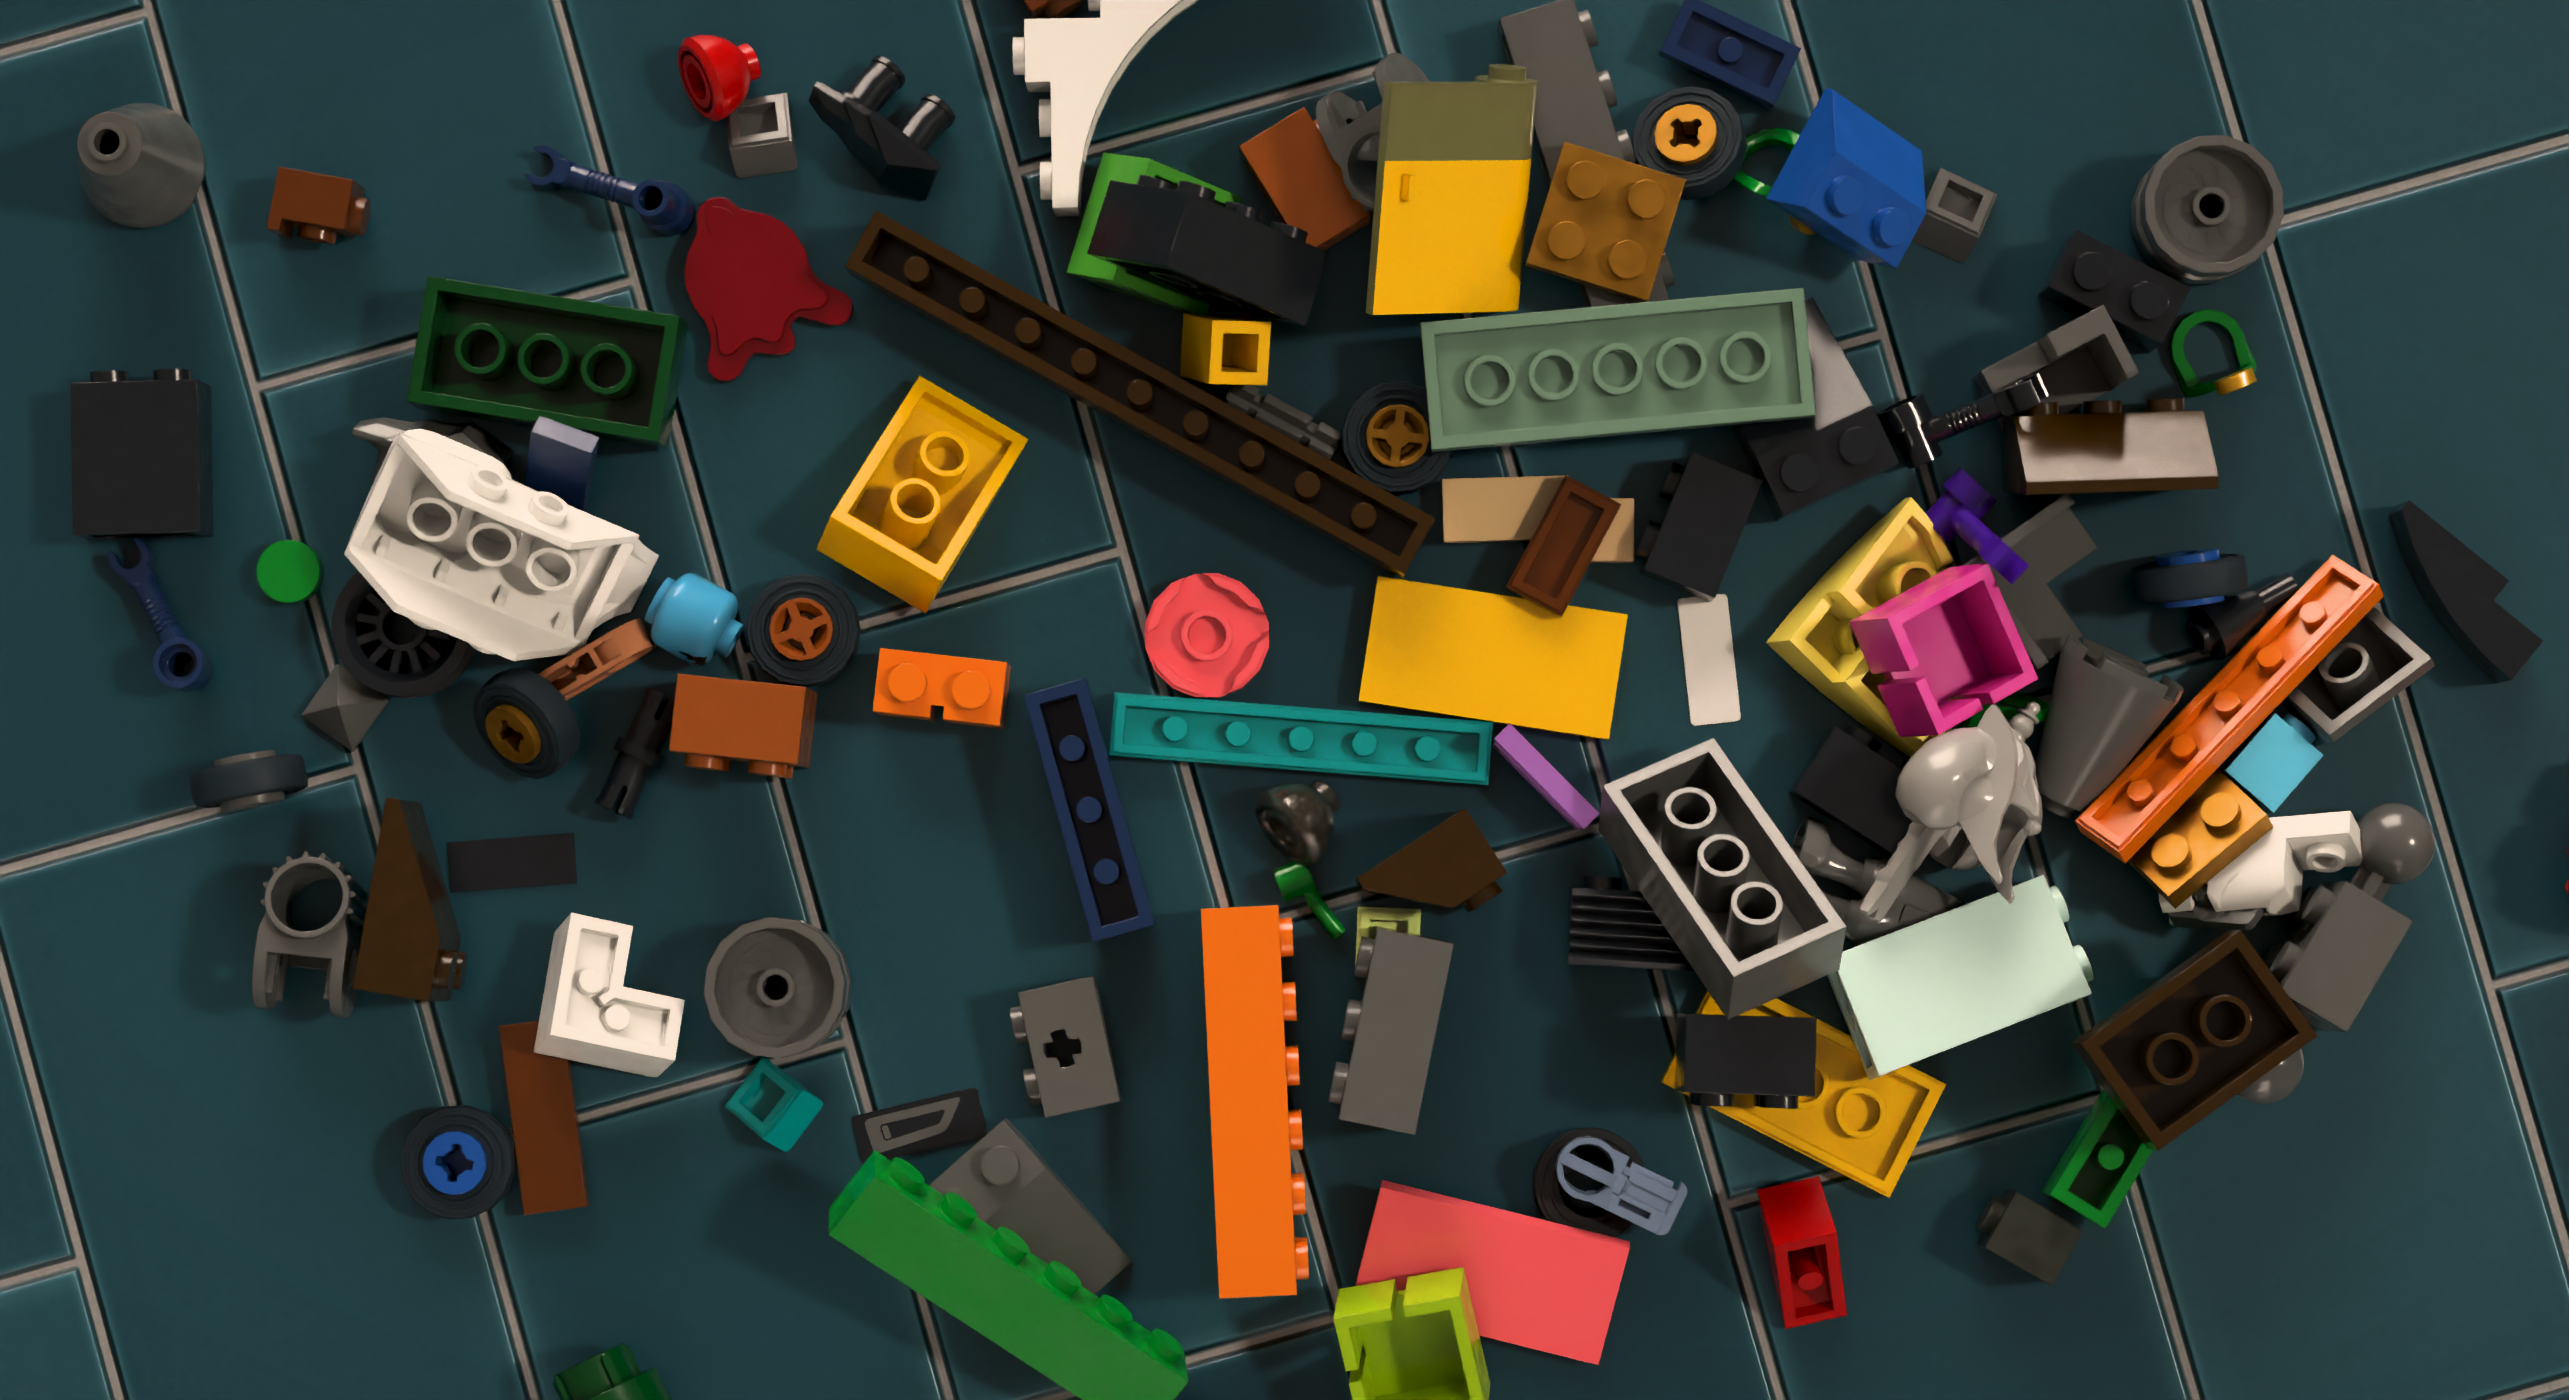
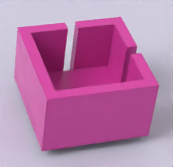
(1942, 644)

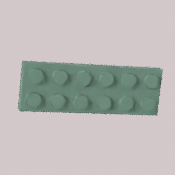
(1617, 369)

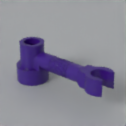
(1960, 513)

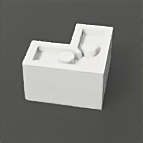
(591, 1014)

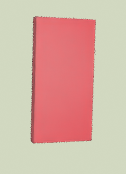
(1524, 1274)

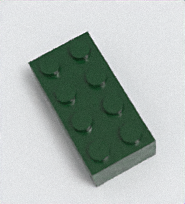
(547, 356)

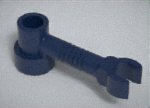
(668, 219)
(174, 647)

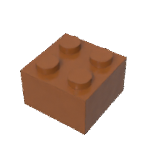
(743, 722)

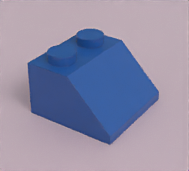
(1853, 182)

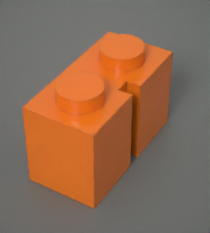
(967, 688)

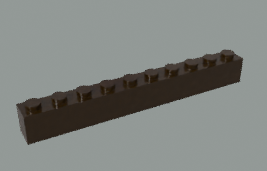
(1139, 395)

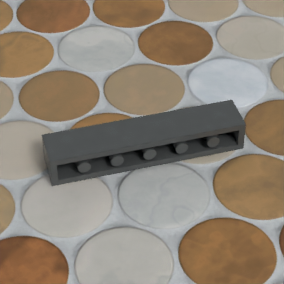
(1570, 102)

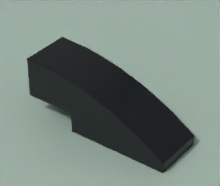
(2461, 594)

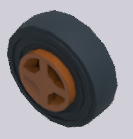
(778, 618)

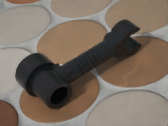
(1919, 431)

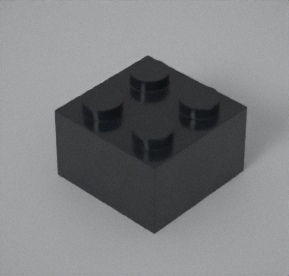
(1745, 1056)

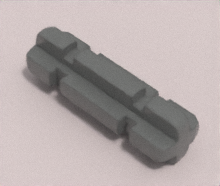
(1284, 419)

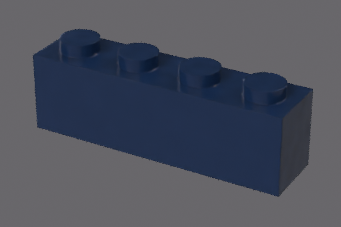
(1089, 810)

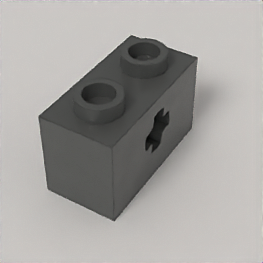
(1079, 1011)

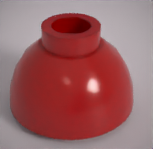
(716, 74)

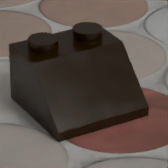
(1440, 868)

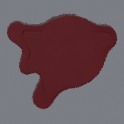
(752, 285)

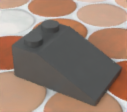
(1020, 1191)

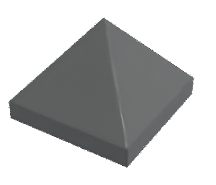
(345, 708)

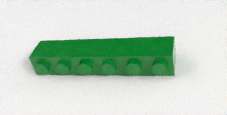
(1002, 1287)

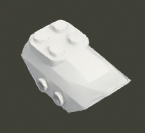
(488, 556)

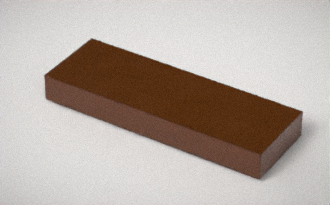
(543, 1123)

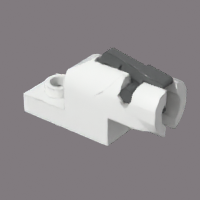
(2270, 872)

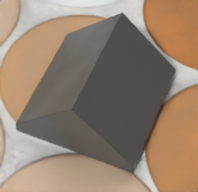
(2357, 678)

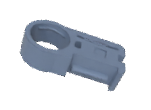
(1628, 1191)

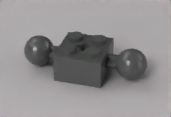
(2346, 935)

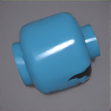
(694, 619)

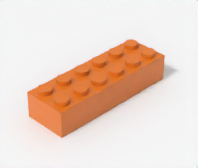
(1249, 1101)

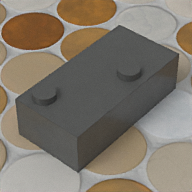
(1721, 878)

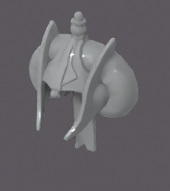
(1968, 805)

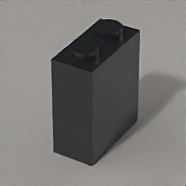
(141, 456)

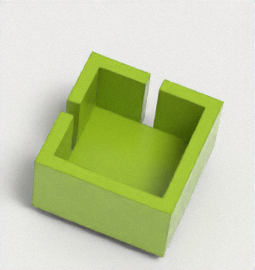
(1413, 1339)

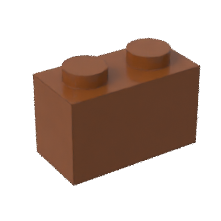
(1303, 180)

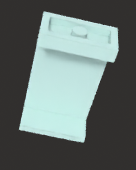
(1959, 976)

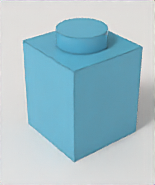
(2272, 760)

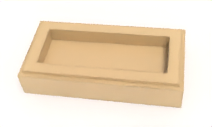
(1495, 507)

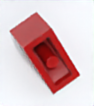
(1802, 1252)

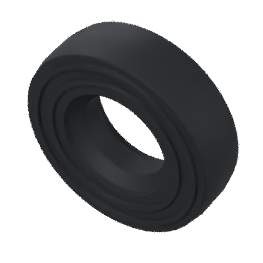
(1552, 1198)

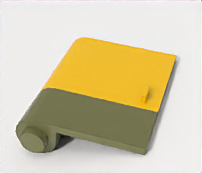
(1452, 194)

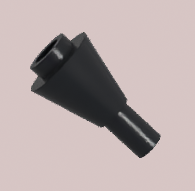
(2225, 624)

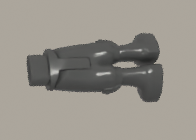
(1914, 904)

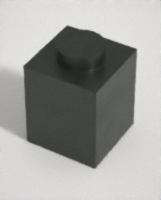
(2027, 1235)

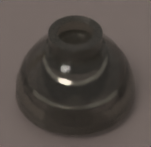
(1298, 819)

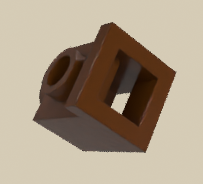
(317, 206)

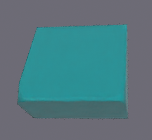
(774, 1105)

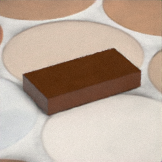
(1563, 546)

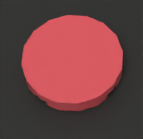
(1207, 635)

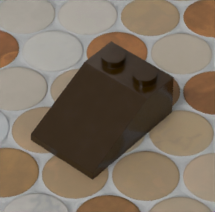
(409, 922)

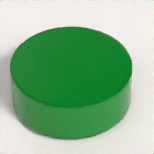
(290, 572)

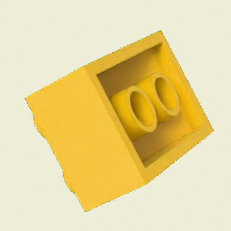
(921, 494)

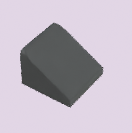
(762, 136)
(1954, 216)

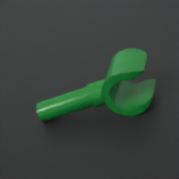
(1295, 881)

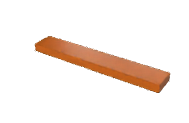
(2229, 708)

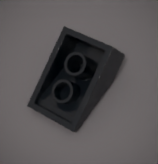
(1823, 454)

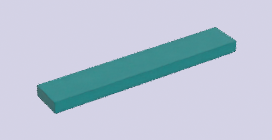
(1301, 739)

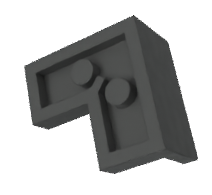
(2073, 362)
(2049, 545)

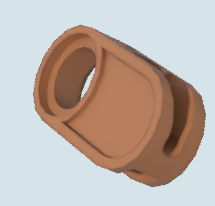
(600, 659)

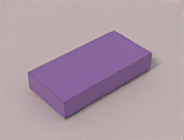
(1544, 778)

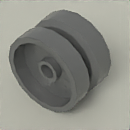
(2176, 233)
(743, 970)

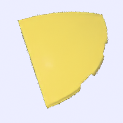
(1817, 632)

